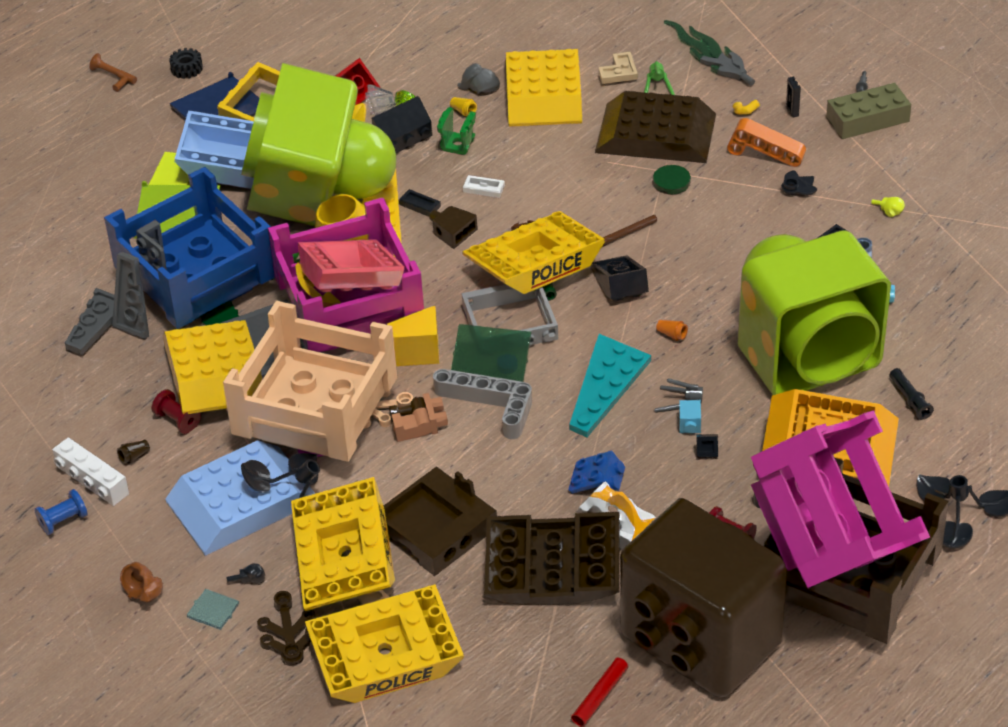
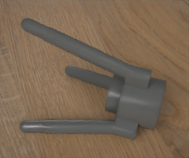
(691, 391)

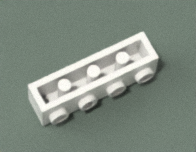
(90, 471)

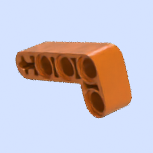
(766, 141)

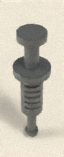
(862, 85)

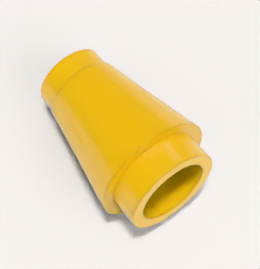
(463, 105)

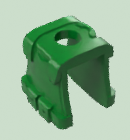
(448, 137)

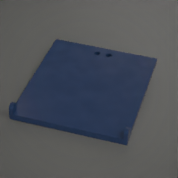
(208, 98)

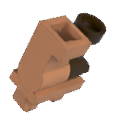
(418, 417)

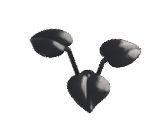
(302, 465)
(956, 533)

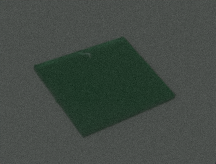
(491, 352)

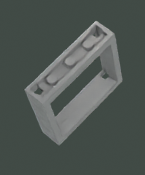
(504, 295)

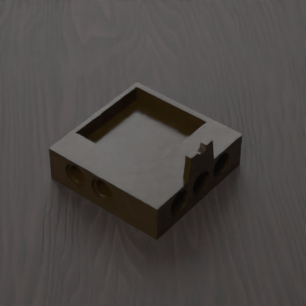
(438, 519)

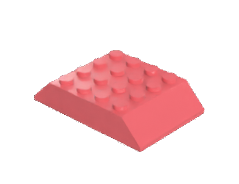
(349, 265)

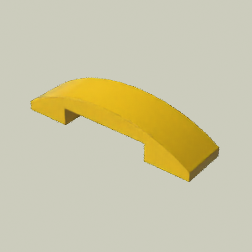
(328, 299)

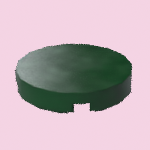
(671, 179)

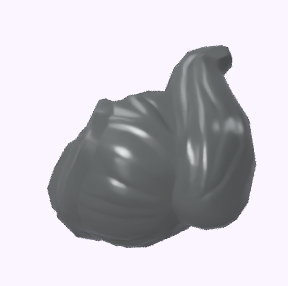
(479, 79)

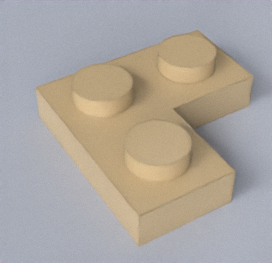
(622, 70)

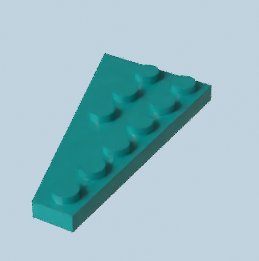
(607, 378)

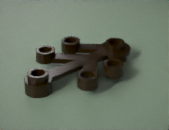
(283, 602)

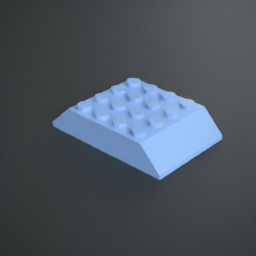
(215, 144)
(220, 505)

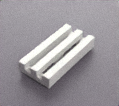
(483, 186)

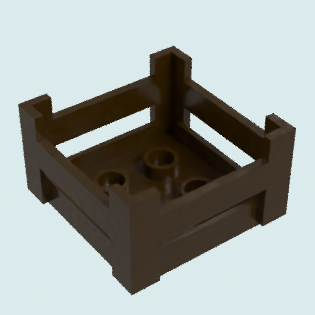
(874, 593)

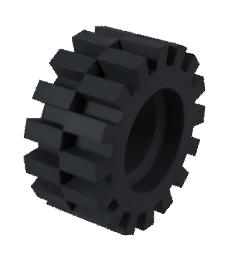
(186, 63)

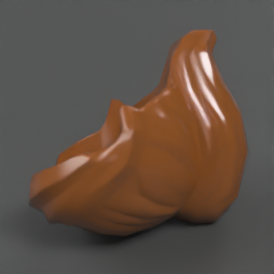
(140, 582)

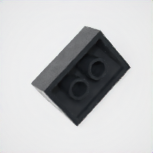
(405, 123)

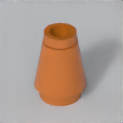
(674, 329)

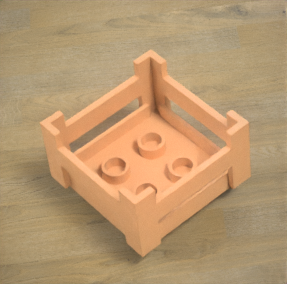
(308, 395)

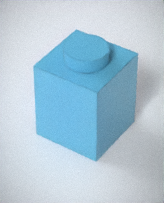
(690, 416)

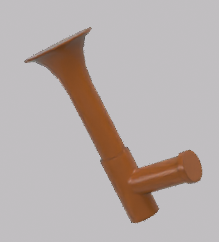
(96, 62)

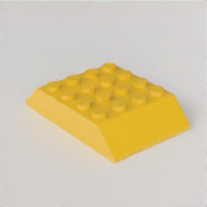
(543, 87)
(203, 359)

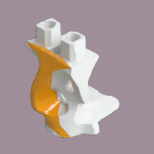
(632, 518)

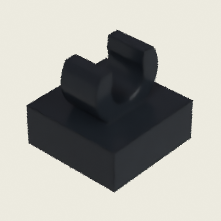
(707, 445)

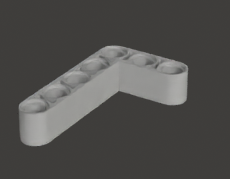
(488, 390)

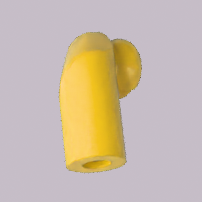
(739, 109)

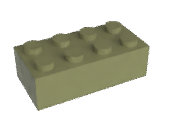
(868, 110)

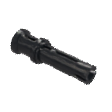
(914, 398)

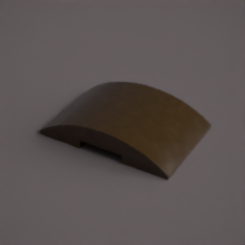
(552, 558)

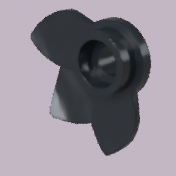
(798, 184)

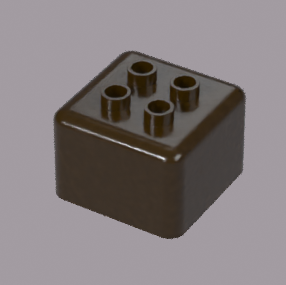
(702, 597)

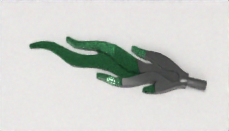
(712, 55)

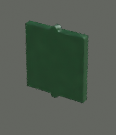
(219, 314)

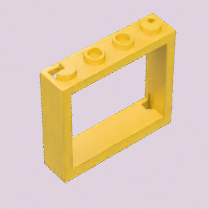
(259, 70)

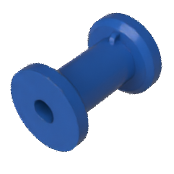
(60, 512)

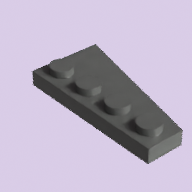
(129, 301)
(92, 322)

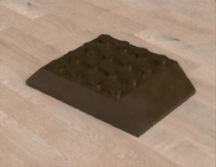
(657, 127)

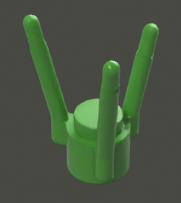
(657, 73)

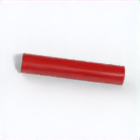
(599, 692)

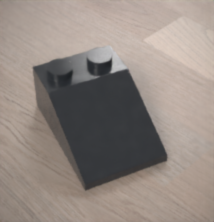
(621, 277)

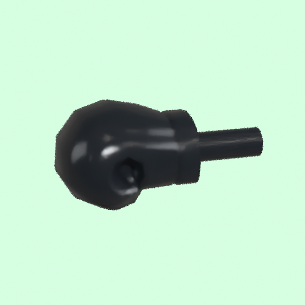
(251, 573)

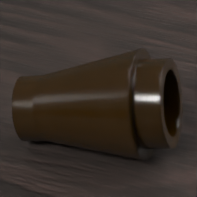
(131, 451)

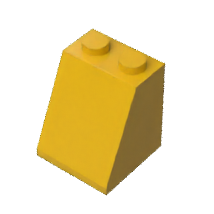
(416, 338)

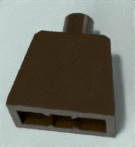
(453, 225)

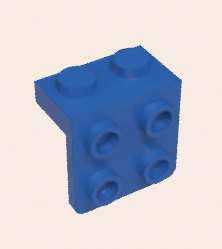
(595, 470)

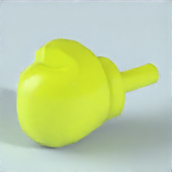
(891, 205)

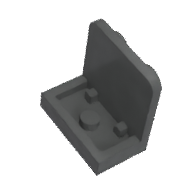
(151, 244)

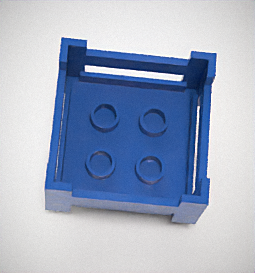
(202, 255)

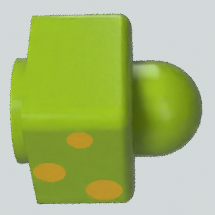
(312, 148)
(811, 310)

